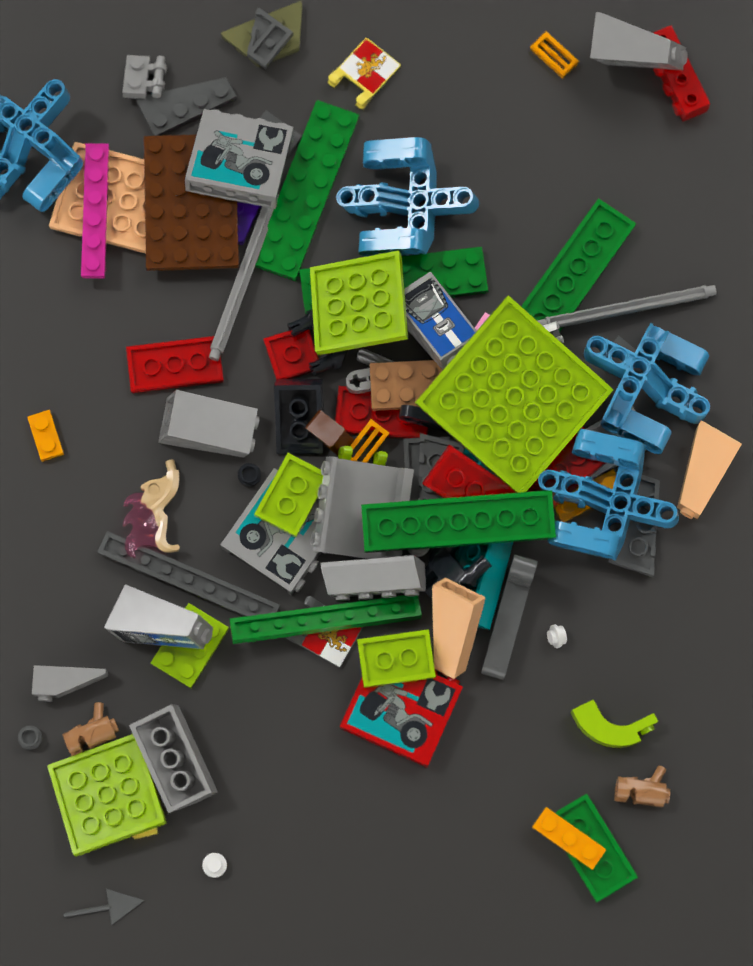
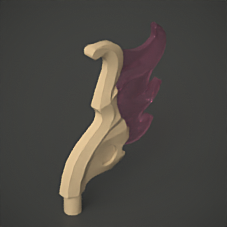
(148, 513)

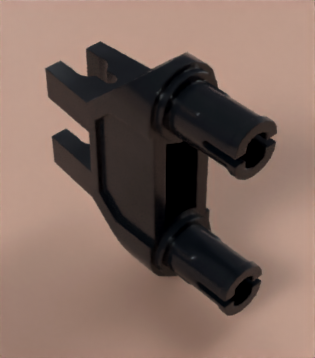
(331, 360)
(444, 565)

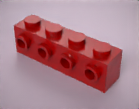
(682, 85)

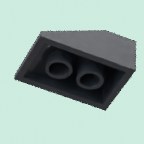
(295, 406)

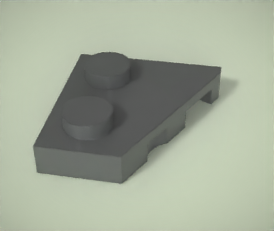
(267, 38)

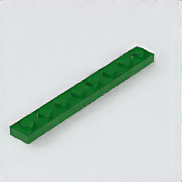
(324, 619)

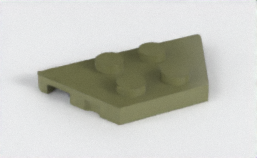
(288, 16)

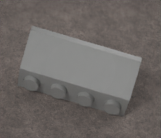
(374, 577)
(173, 758)

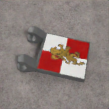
(329, 645)

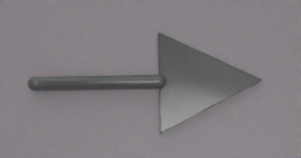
(118, 905)

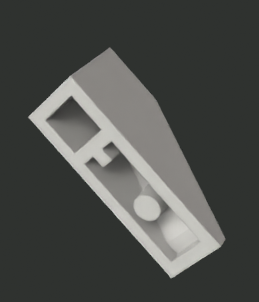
(59, 681)

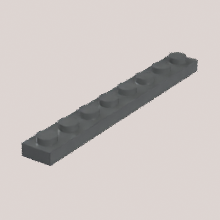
(186, 578)

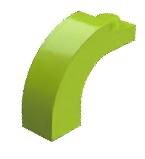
(607, 734)

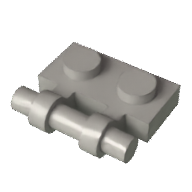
(137, 73)

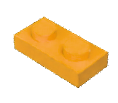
(45, 435)

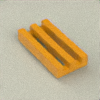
(544, 57)
(377, 428)

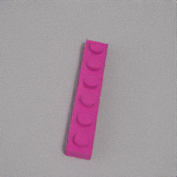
(95, 210)

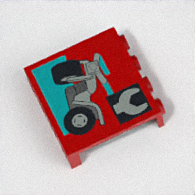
(403, 715)

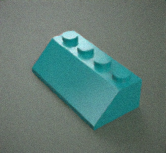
(491, 581)

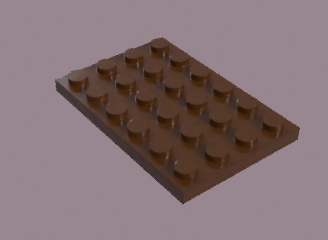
(183, 226)

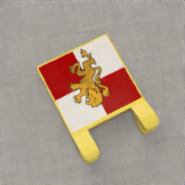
(366, 68)

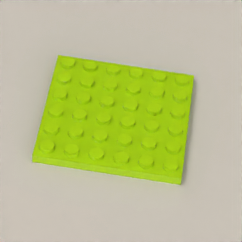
(514, 396)

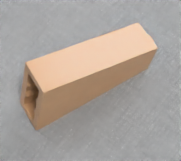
(707, 464)
(454, 625)

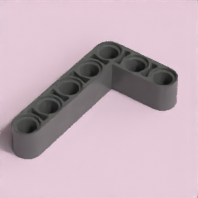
(509, 617)

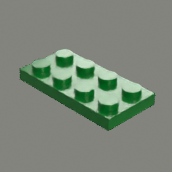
(613, 867)

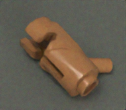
(96, 732)
(645, 791)

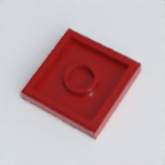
(290, 354)

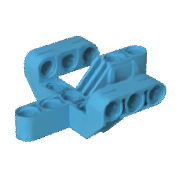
(417, 155)
(63, 161)
(660, 345)
(630, 458)

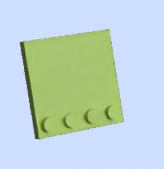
(358, 303)
(106, 795)

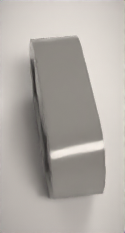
(361, 375)

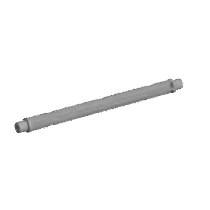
(240, 284)
(631, 306)

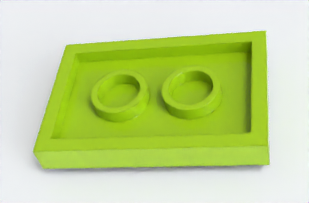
(290, 495)
(396, 658)
(188, 663)

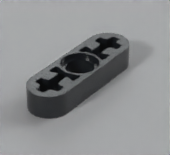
(417, 416)

